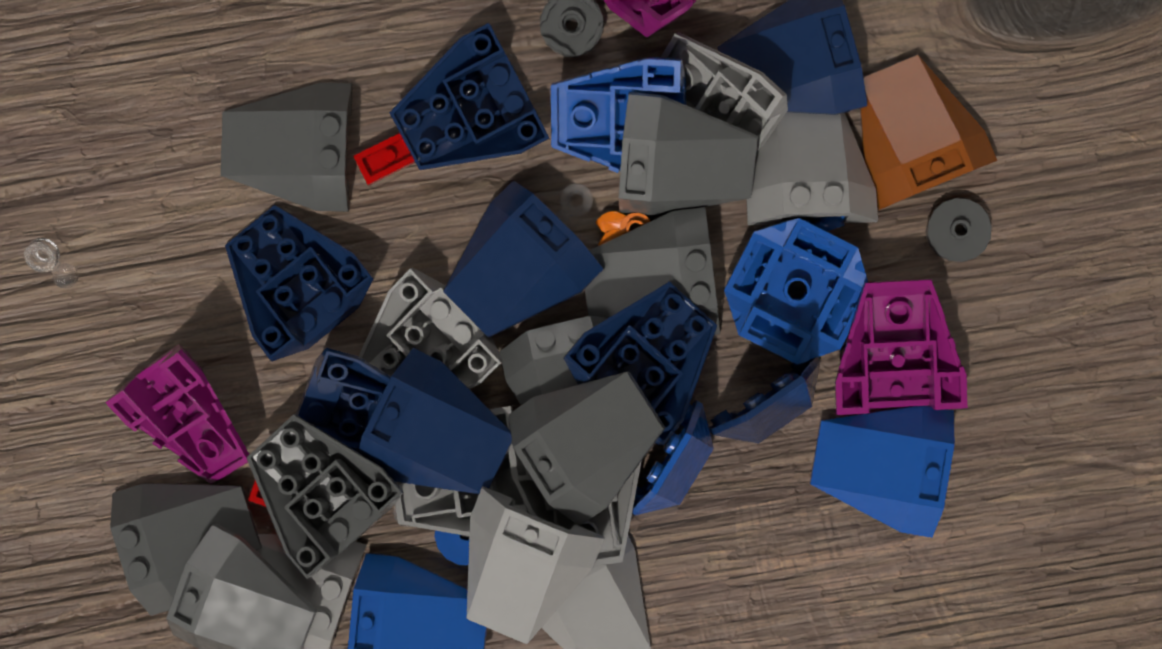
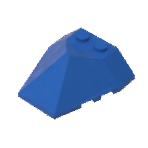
(592, 107)

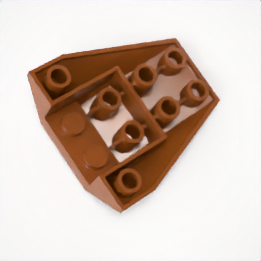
(917, 132)

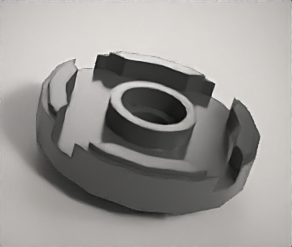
(575, 42)
(942, 235)

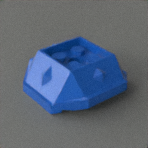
(802, 325)

